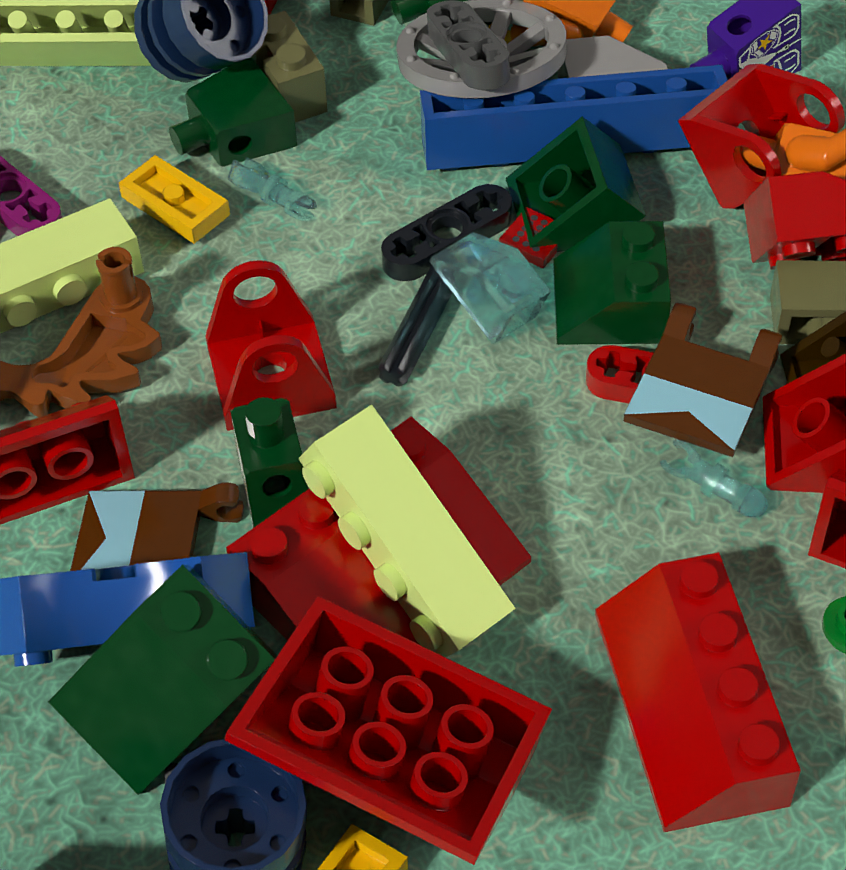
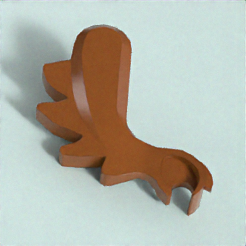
(97, 348)

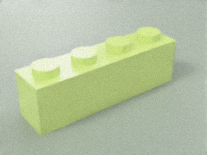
(69, 33)
(58, 262)
(404, 533)

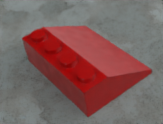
(305, 555)
(392, 728)

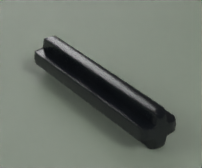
(415, 329)

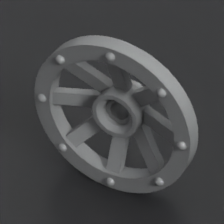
(525, 68)

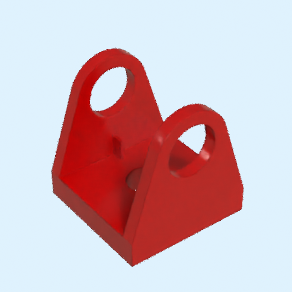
(762, 102)
(265, 333)

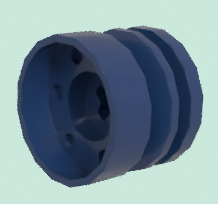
(199, 36)
(229, 792)

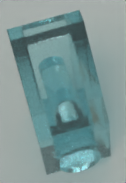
(492, 284)

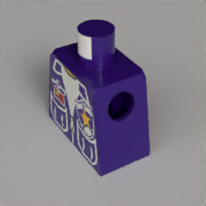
(755, 34)

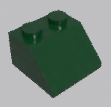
(576, 182)
(613, 286)

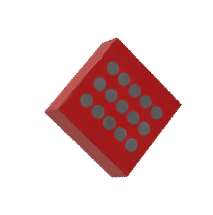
(517, 237)

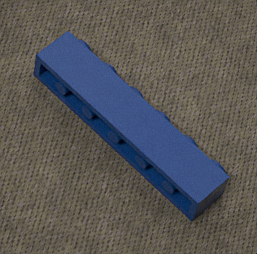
(630, 108)

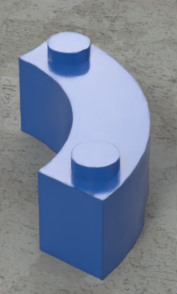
(91, 604)

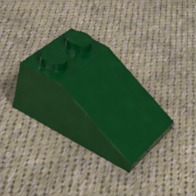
(162, 678)

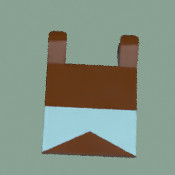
(698, 390)
(149, 525)

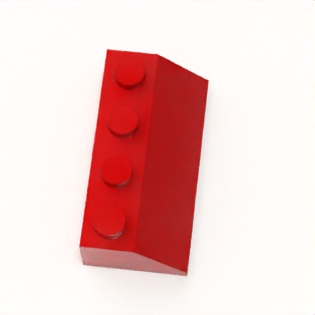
(62, 457)
(697, 696)

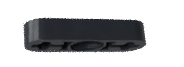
(454, 214)

